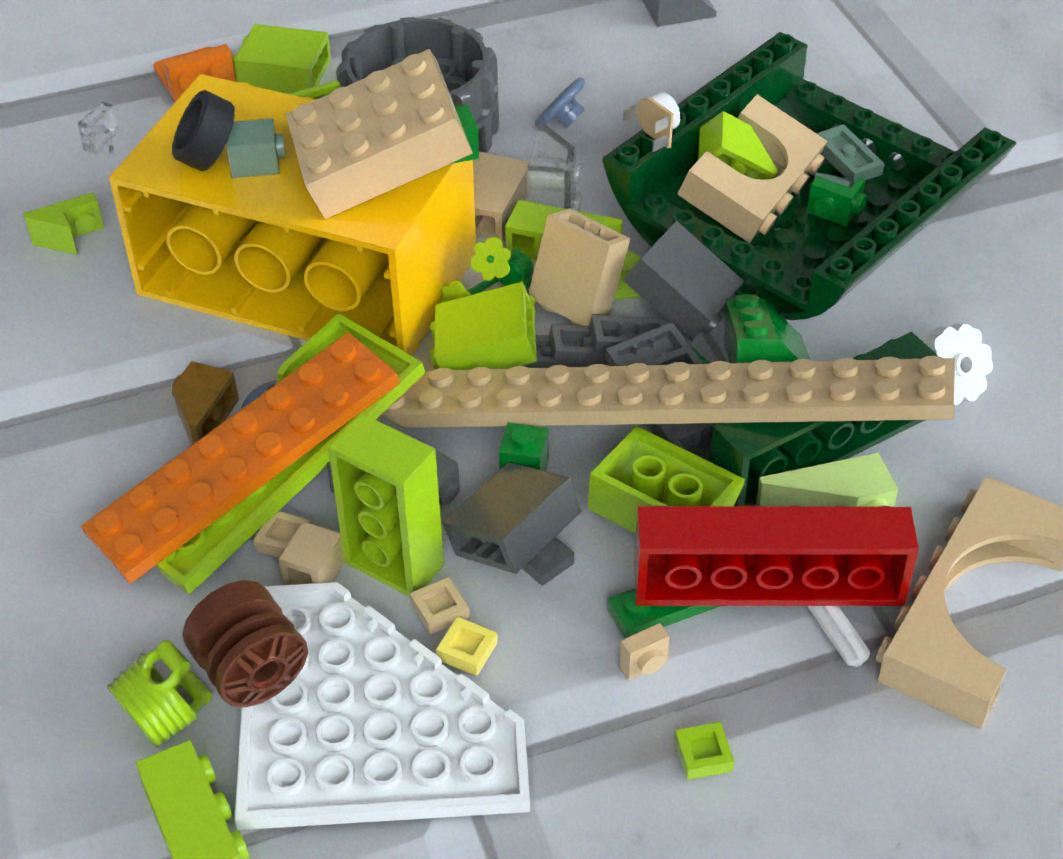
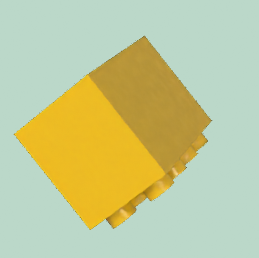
(266, 251)

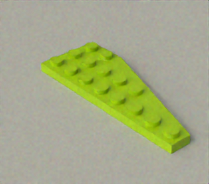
(215, 544)

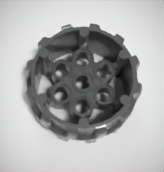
(460, 53)

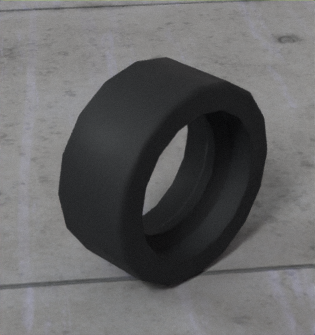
(203, 130)

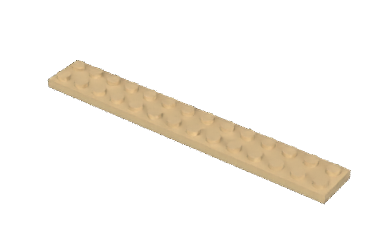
(681, 393)

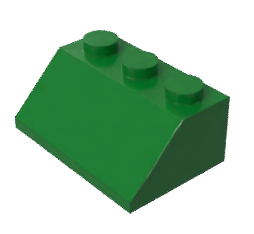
(759, 332)

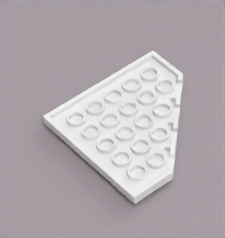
(373, 729)

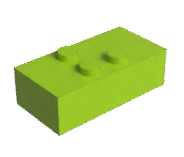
(387, 504)

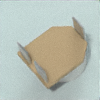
(657, 117)

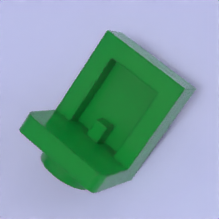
(836, 201)

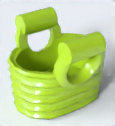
(153, 700)

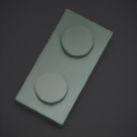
(850, 154)

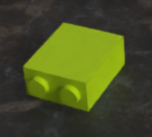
(282, 58)
(485, 330)

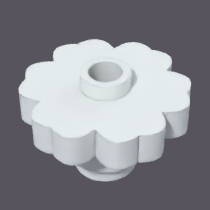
(971, 358)

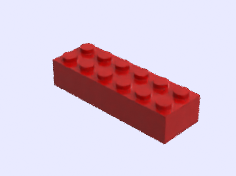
(774, 556)

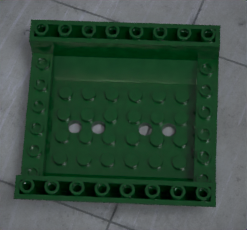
(809, 259)

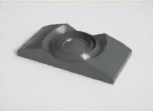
(665, 347)

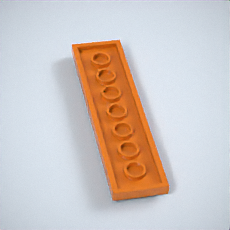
(239, 457)

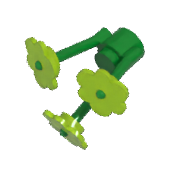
(496, 265)

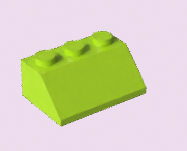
(656, 473)

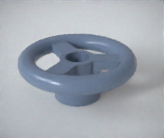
(564, 107)

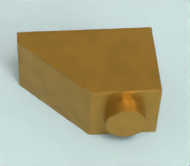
(204, 398)

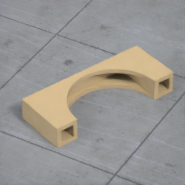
(928, 652)

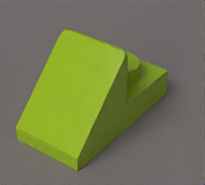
(60, 222)

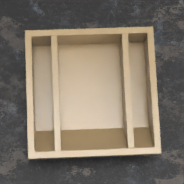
(377, 134)

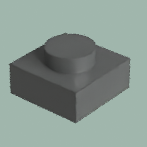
(550, 562)

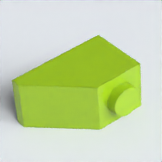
(736, 146)

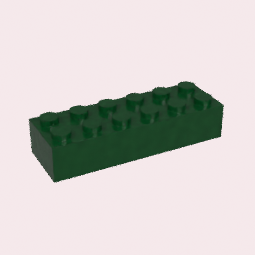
(779, 447)

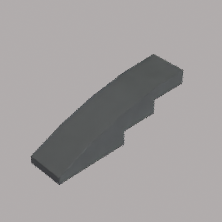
(587, 344)

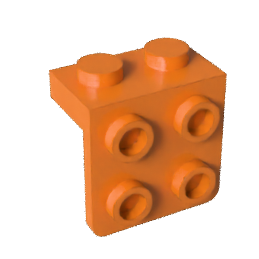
(181, 70)

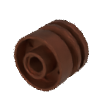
(244, 643)

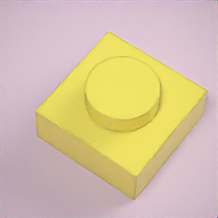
(467, 646)

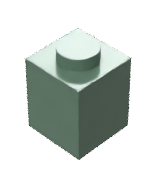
(254, 148)

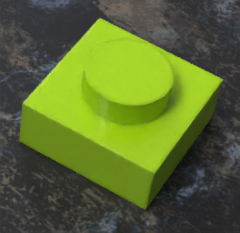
(704, 750)

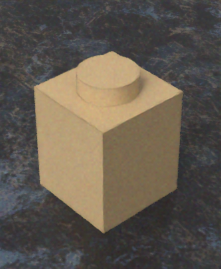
(312, 556)

